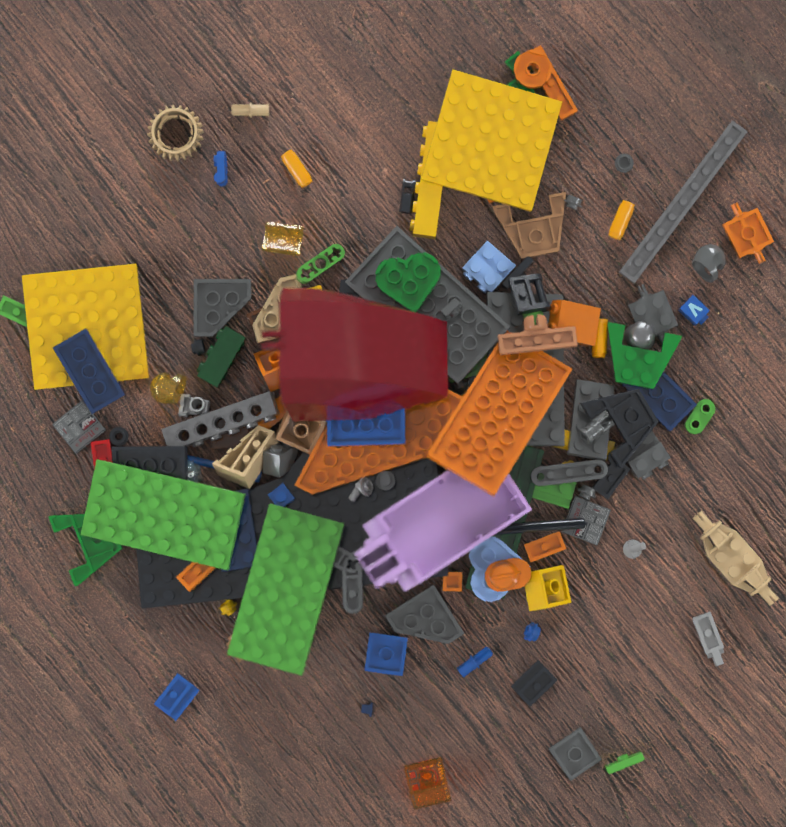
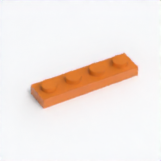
(555, 89)

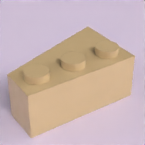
(246, 460)

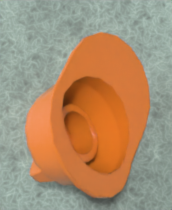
(507, 574)

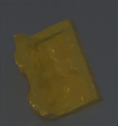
(283, 238)

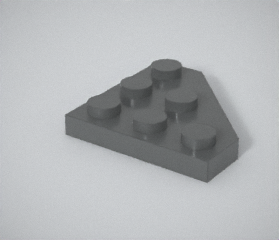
(217, 303)
(426, 618)

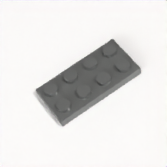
(584, 392)

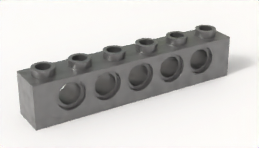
(266, 401)

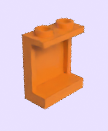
(571, 314)

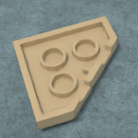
(269, 315)

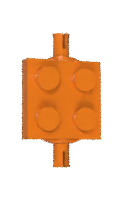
(748, 233)

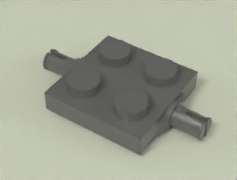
(654, 310)

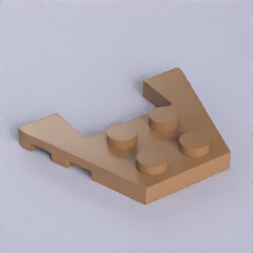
(535, 235)

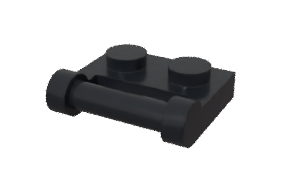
(523, 294)

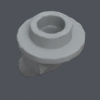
(363, 486)
(633, 548)

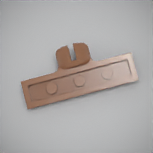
(537, 337)

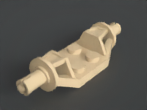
(735, 558)

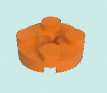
(526, 60)

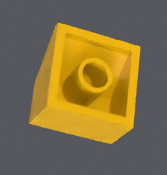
(547, 588)

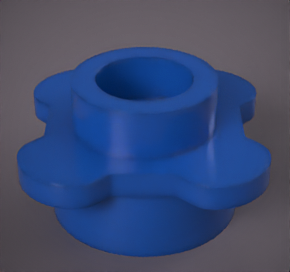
(532, 632)

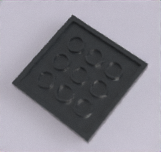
(157, 459)

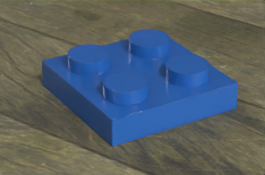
(386, 654)

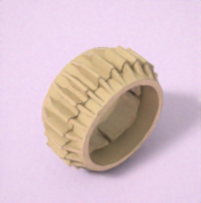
(161, 119)

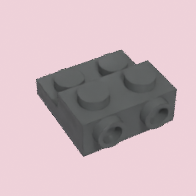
(647, 457)

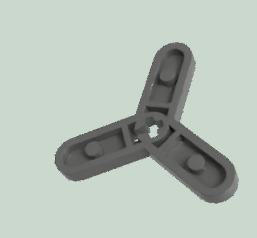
(351, 580)

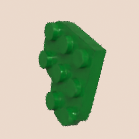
(409, 280)

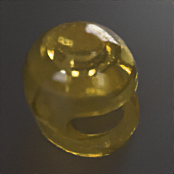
(164, 389)

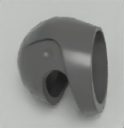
(710, 257)

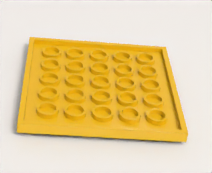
(491, 140)
(91, 298)

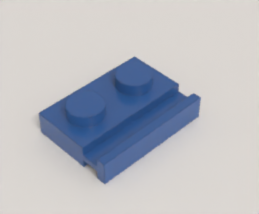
(176, 696)

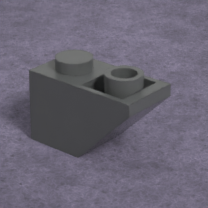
(279, 459)

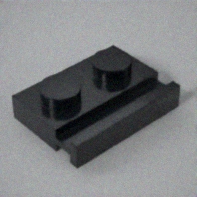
(533, 683)

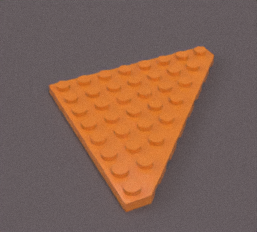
(340, 465)

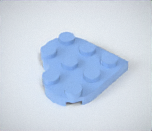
(480, 558)

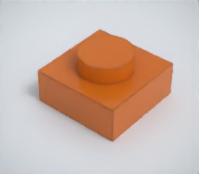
(453, 582)

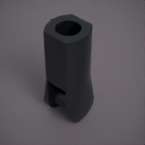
(406, 199)

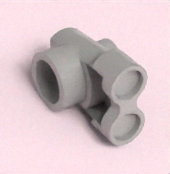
(189, 405)

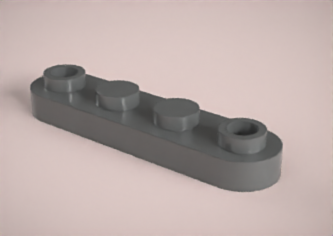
(569, 472)

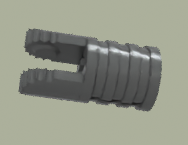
(595, 429)

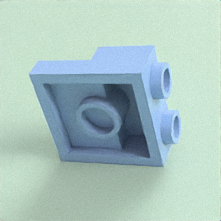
(488, 268)

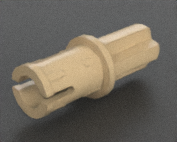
(250, 110)

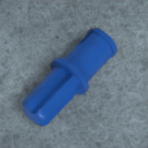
(474, 661)

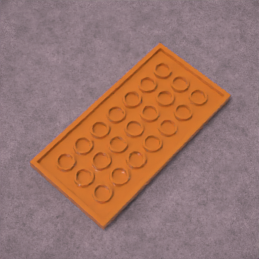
(498, 416)

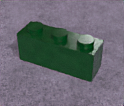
(221, 356)

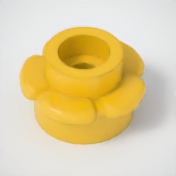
(228, 607)

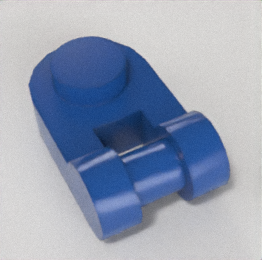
(221, 175)

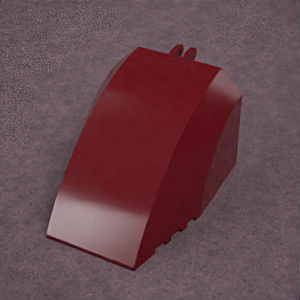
(355, 356)

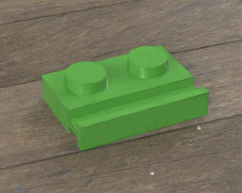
(554, 494)

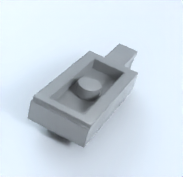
(709, 637)

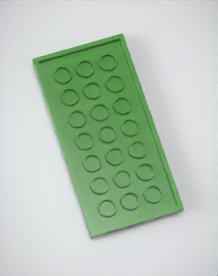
(163, 514)
(286, 589)

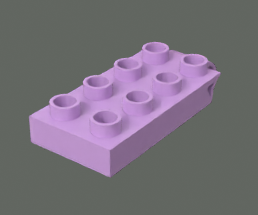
(435, 528)

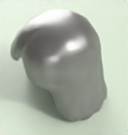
(640, 335)

